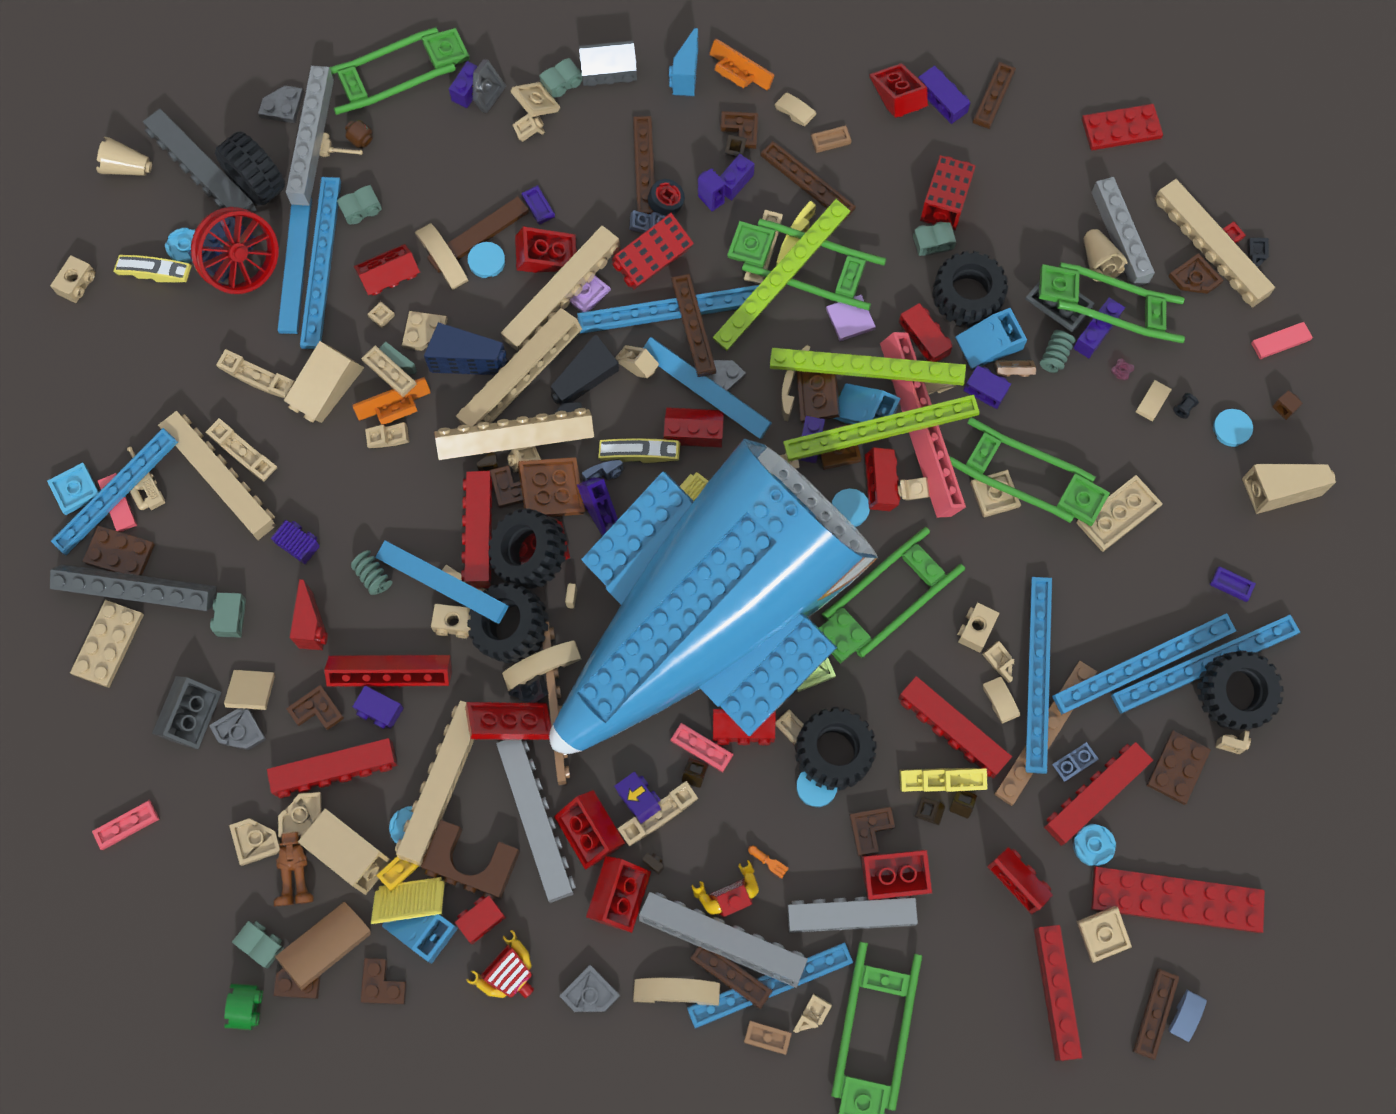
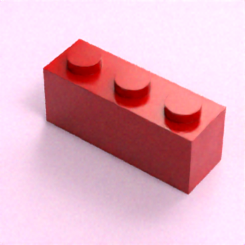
(925, 333)
(882, 479)

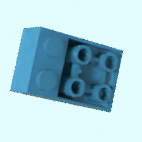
(992, 339)
(865, 403)
(423, 934)

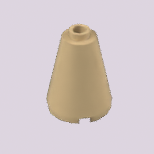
(121, 160)
(1103, 254)

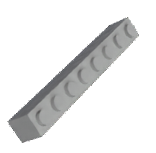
(310, 136)
(535, 819)
(723, 939)

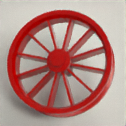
(234, 250)

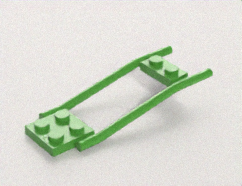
(444, 51)
(753, 243)
(1062, 286)
(1080, 500)
(849, 635)
(861, 1095)

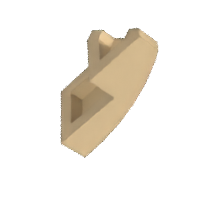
(1000, 660)
(813, 1014)

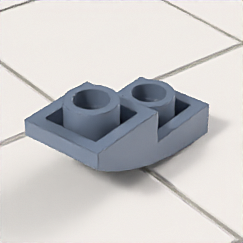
(643, 222)
(609, 469)
(1075, 762)
(1188, 1015)

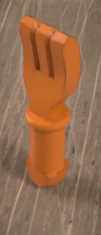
(774, 866)

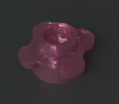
(1124, 375)

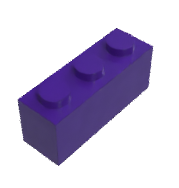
(944, 95)
(1097, 329)

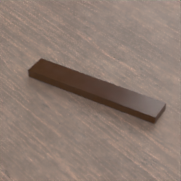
(643, 161)
(803, 177)
(485, 229)
(693, 325)

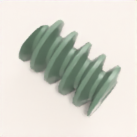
(1057, 351)
(370, 574)

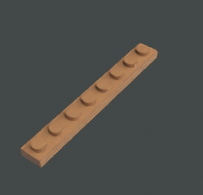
(554, 693)
(1017, 777)

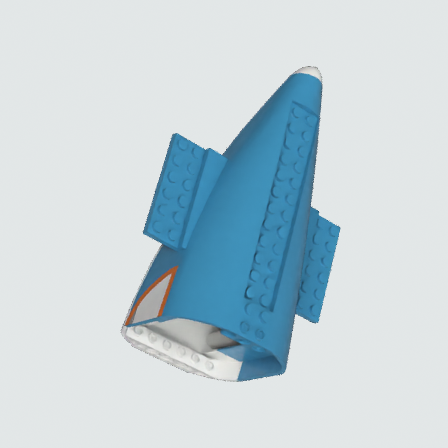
(713, 598)

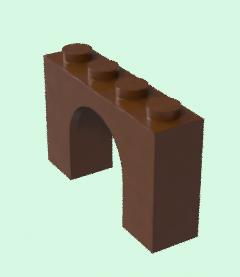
(490, 881)

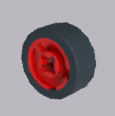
(660, 203)

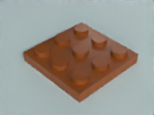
(551, 486)

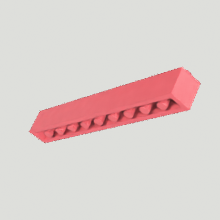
(929, 441)

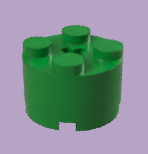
(242, 1006)

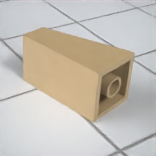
(322, 382)
(1286, 484)
(344, 851)

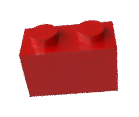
(479, 919)

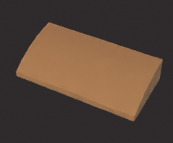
(323, 945)

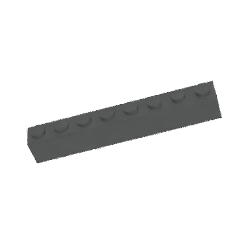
(196, 162)
(132, 587)

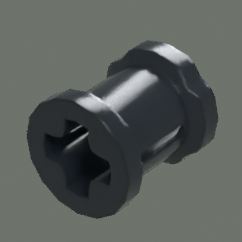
(1185, 406)

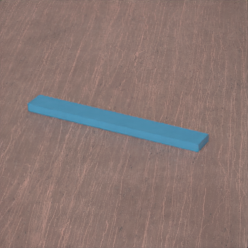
(294, 269)
(708, 389)
(114, 491)
(442, 582)
(731, 1001)

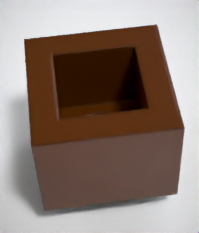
(1287, 404)

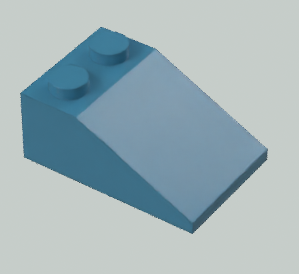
(684, 67)

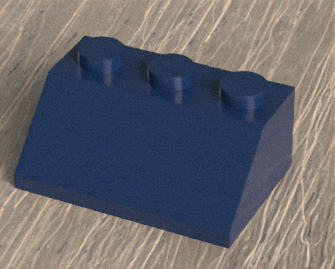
(211, 241)

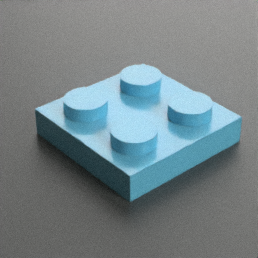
(73, 488)

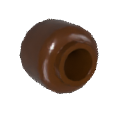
(358, 133)

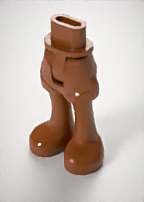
(292, 859)

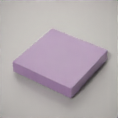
(590, 295)
(849, 320)

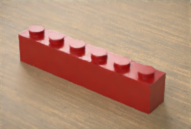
(477, 529)
(388, 670)
(954, 727)
(332, 767)
(1098, 793)
(1057, 993)

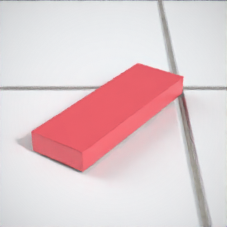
(1281, 340)
(121, 513)
(701, 747)
(125, 825)

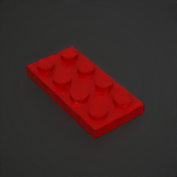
(1122, 127)
(508, 720)

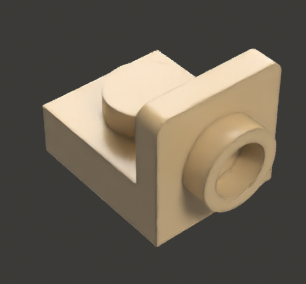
(528, 126)
(522, 454)
(914, 489)
(1234, 745)

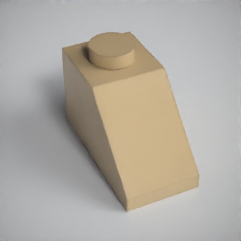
(637, 361)

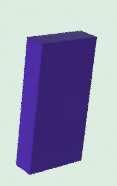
(538, 205)
(1232, 584)

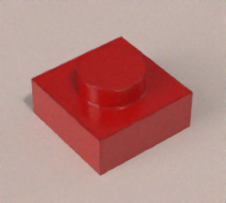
(1234, 232)

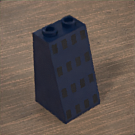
(463, 352)

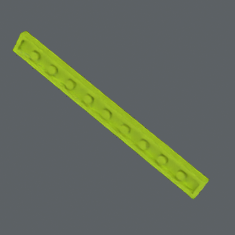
(781, 275)
(868, 366)
(881, 428)

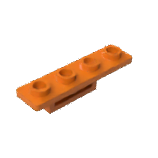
(738, 67)
(390, 404)

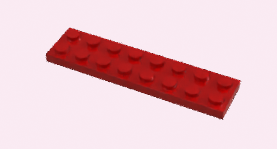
(1178, 899)

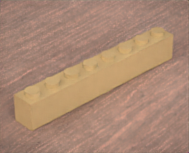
(1214, 243)
(562, 287)
(520, 370)
(514, 434)
(217, 475)
(437, 789)

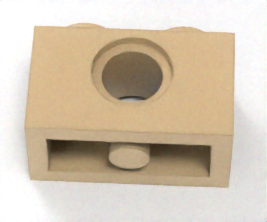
(73, 269)
(444, 614)
(986, 619)

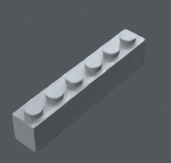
(1122, 231)
(852, 914)

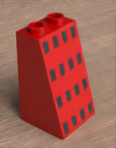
(947, 191)
(652, 251)

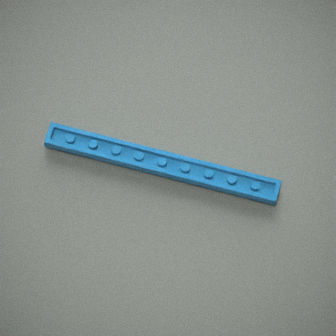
(320, 263)
(660, 310)
(1143, 663)
(1191, 669)
(1038, 675)

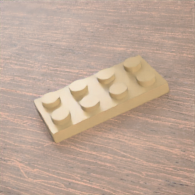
(1121, 513)
(107, 643)

